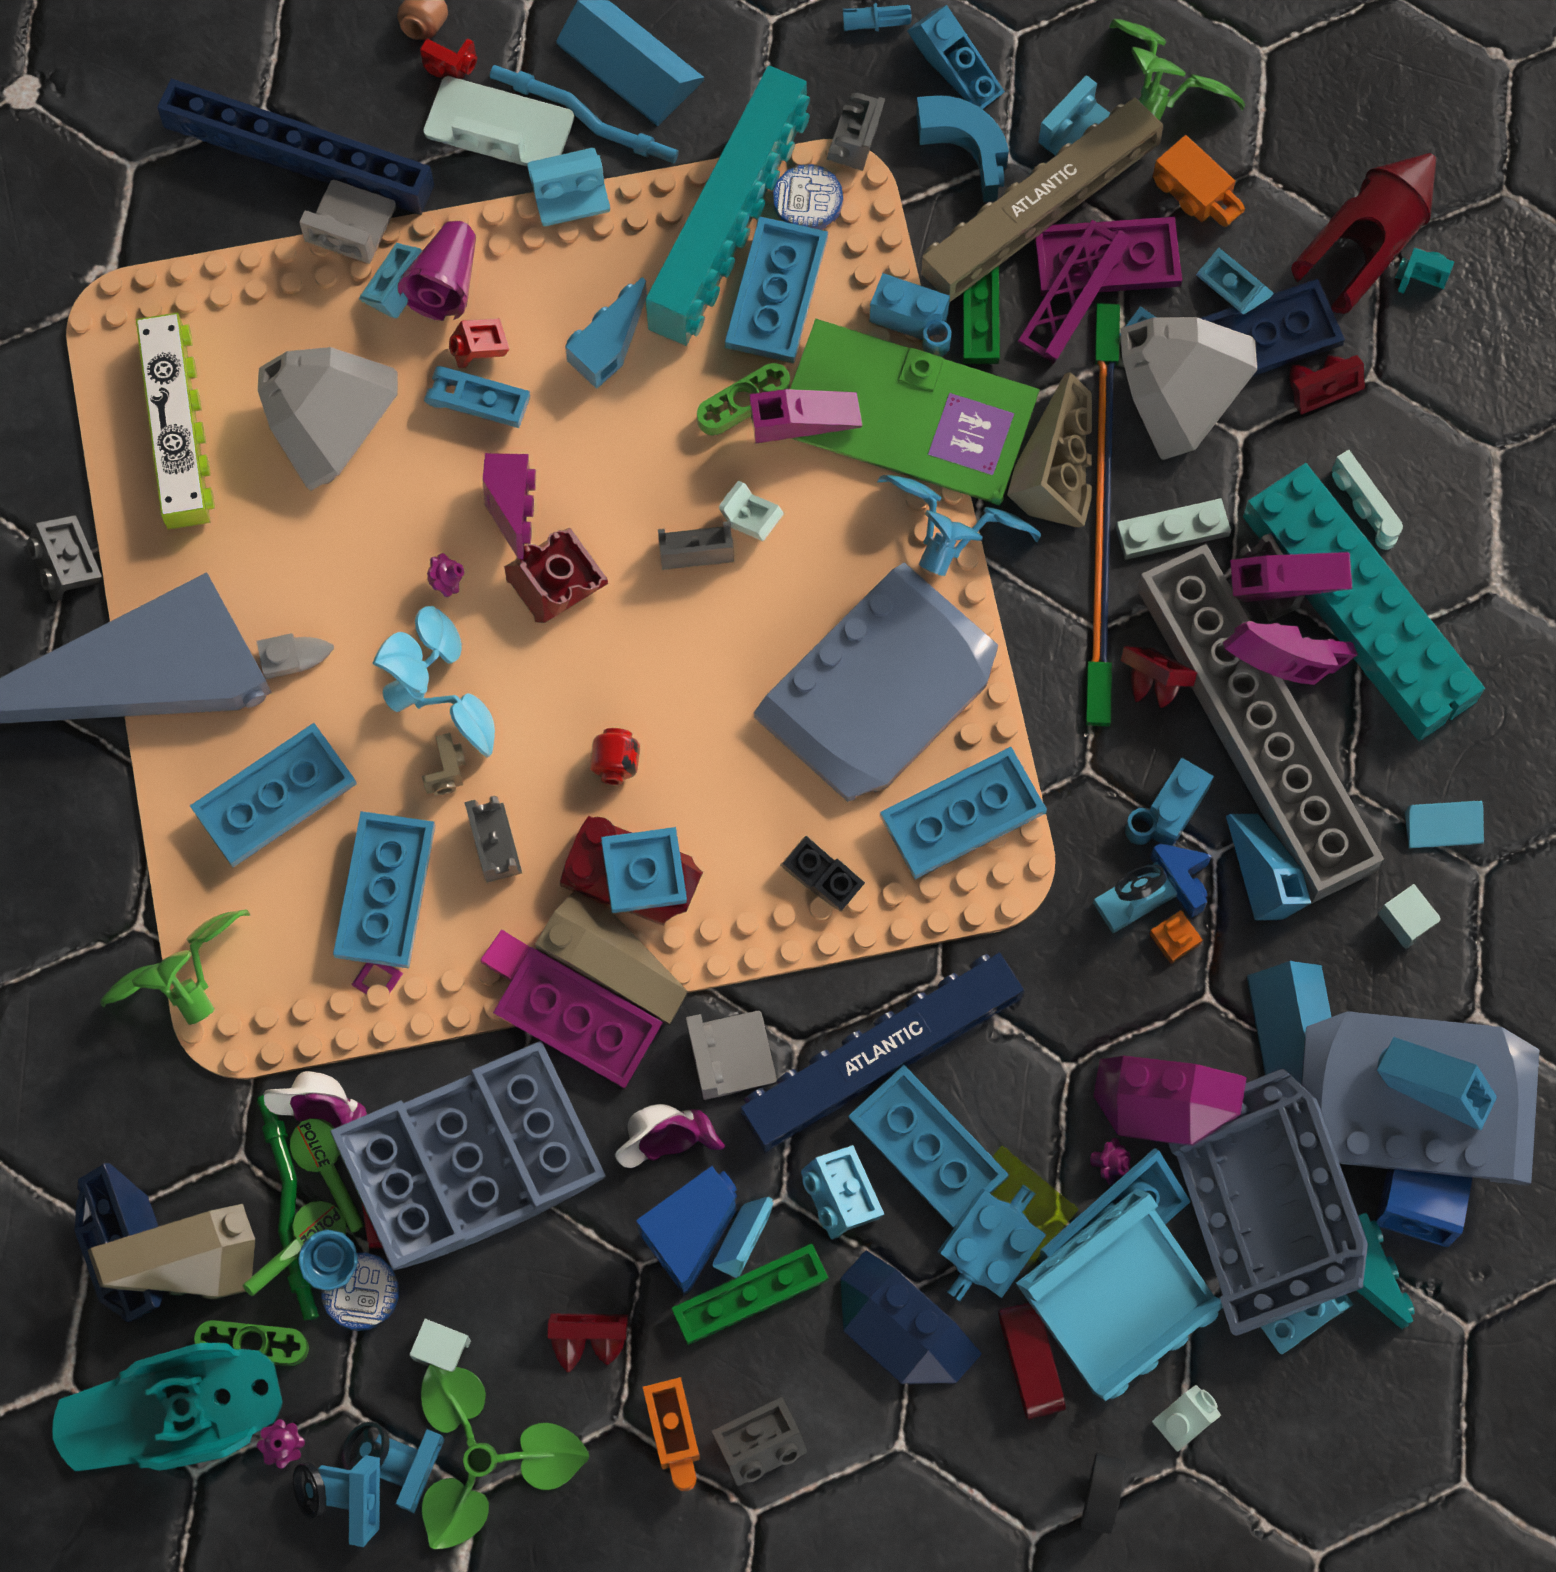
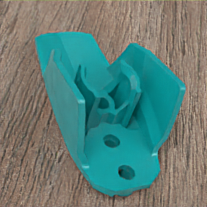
(169, 1410)

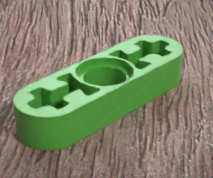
(716, 402)
(281, 1336)

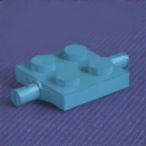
(991, 1243)

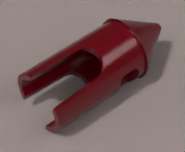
(1381, 219)

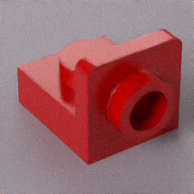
(478, 340)

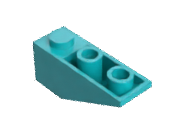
(1380, 1278)

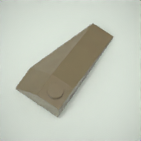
(1053, 466)
(605, 951)
(194, 1255)

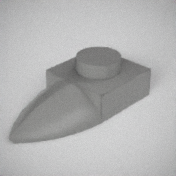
(291, 654)

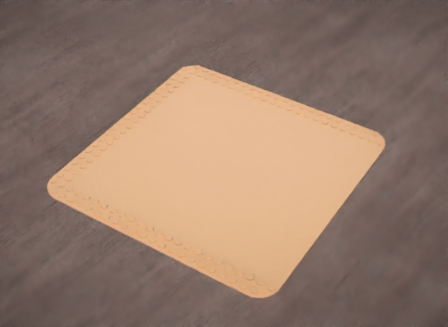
(650, 653)

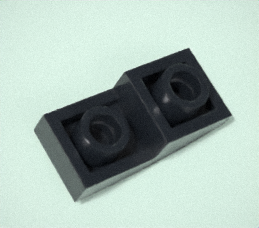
(822, 874)

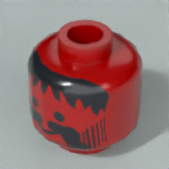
(615, 756)

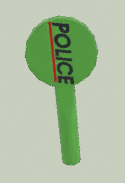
(315, 1152)
(308, 1220)

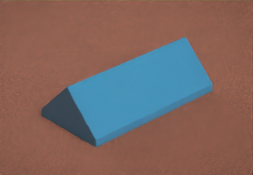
(627, 58)
(1283, 1005)
(1148, 1175)

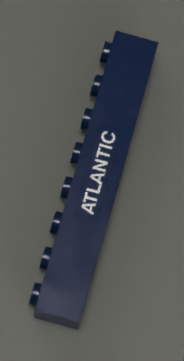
(878, 1053)

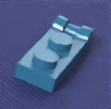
(478, 396)

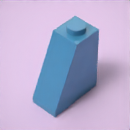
(1438, 1081)

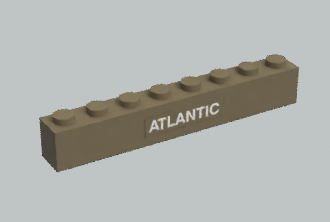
(1041, 198)

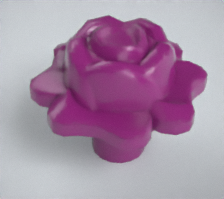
(445, 574)
(1113, 1161)
(280, 1443)

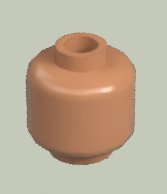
(422, 17)

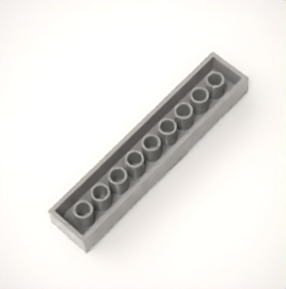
(1260, 726)

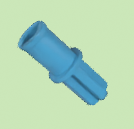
(876, 17)

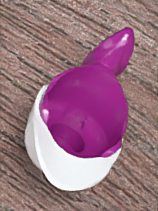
(314, 1097)
(665, 1131)

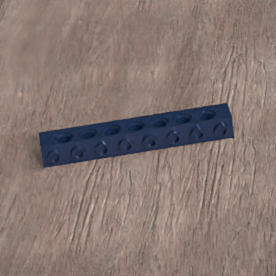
(294, 145)

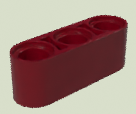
(1031, 1361)

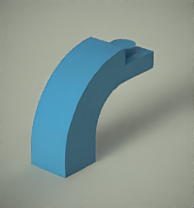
(970, 127)

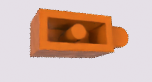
(1197, 183)
(673, 1431)

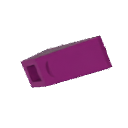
(802, 413)
(507, 496)
(1290, 575)

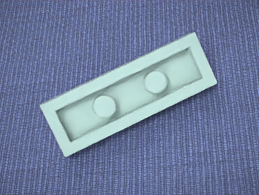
(1173, 528)

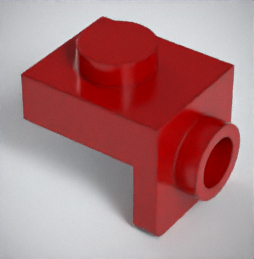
(444, 62)

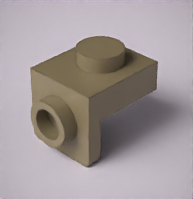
(451, 757)

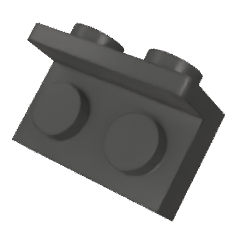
(62, 556)
(760, 1441)

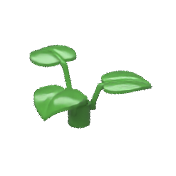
(1153, 94)
(186, 995)
(454, 1510)

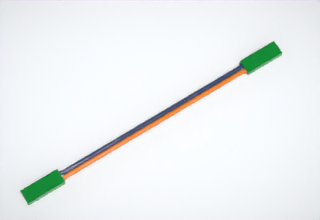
(1100, 673)

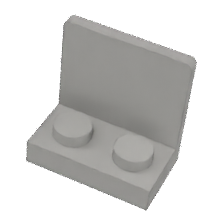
(348, 221)
(731, 1054)

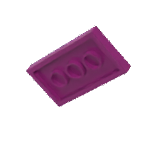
(1146, 262)
(578, 1017)

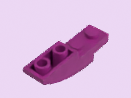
(1286, 654)

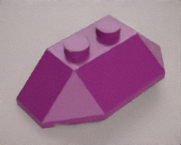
(1166, 1098)

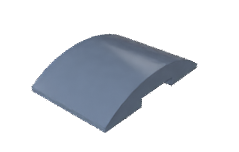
(468, 1158)

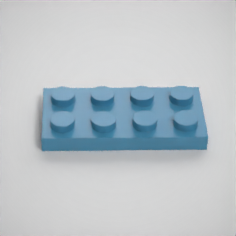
(776, 289)
(273, 795)
(963, 812)
(384, 890)
(927, 1145)

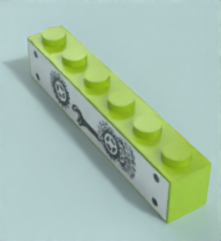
(173, 421)

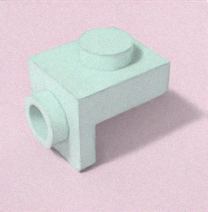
(749, 512)
(1187, 1417)

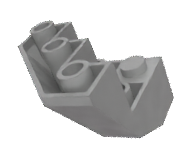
(1184, 377)
(323, 407)

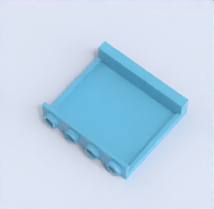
(1120, 1296)

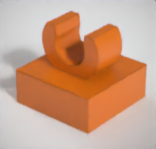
(1176, 936)

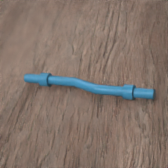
(641, 143)

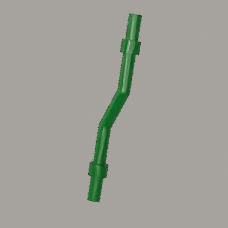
(275, 1134)

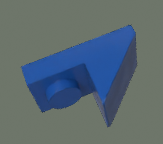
(1179, 866)

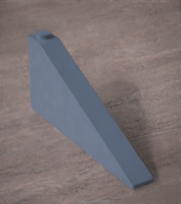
(152, 661)

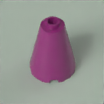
(441, 274)

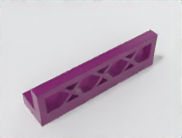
(1087, 295)

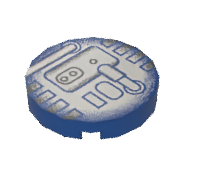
(808, 196)
(367, 1296)

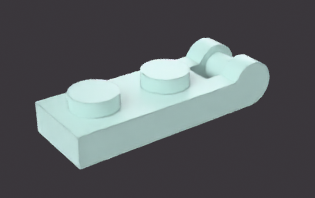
(1367, 500)

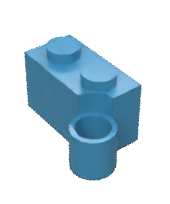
(912, 311)
(1172, 806)

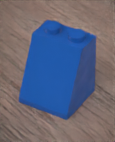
(1424, 1205)
(689, 1226)

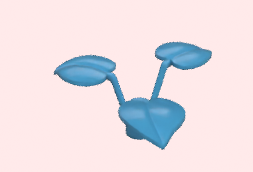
(941, 548)

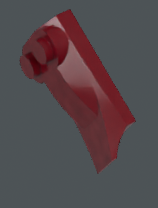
(586, 870)

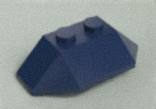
(107, 1211)
(902, 1325)

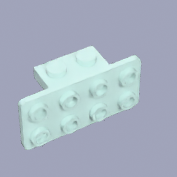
(497, 122)

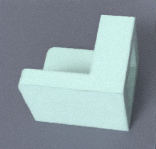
(1409, 916)
(439, 1346)

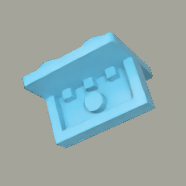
(569, 186)

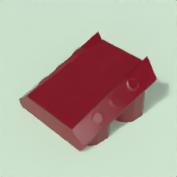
(554, 575)

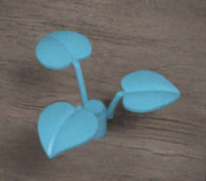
(403, 660)

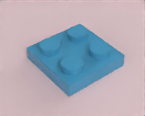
(643, 870)

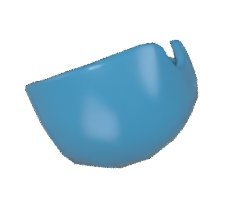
(328, 1259)

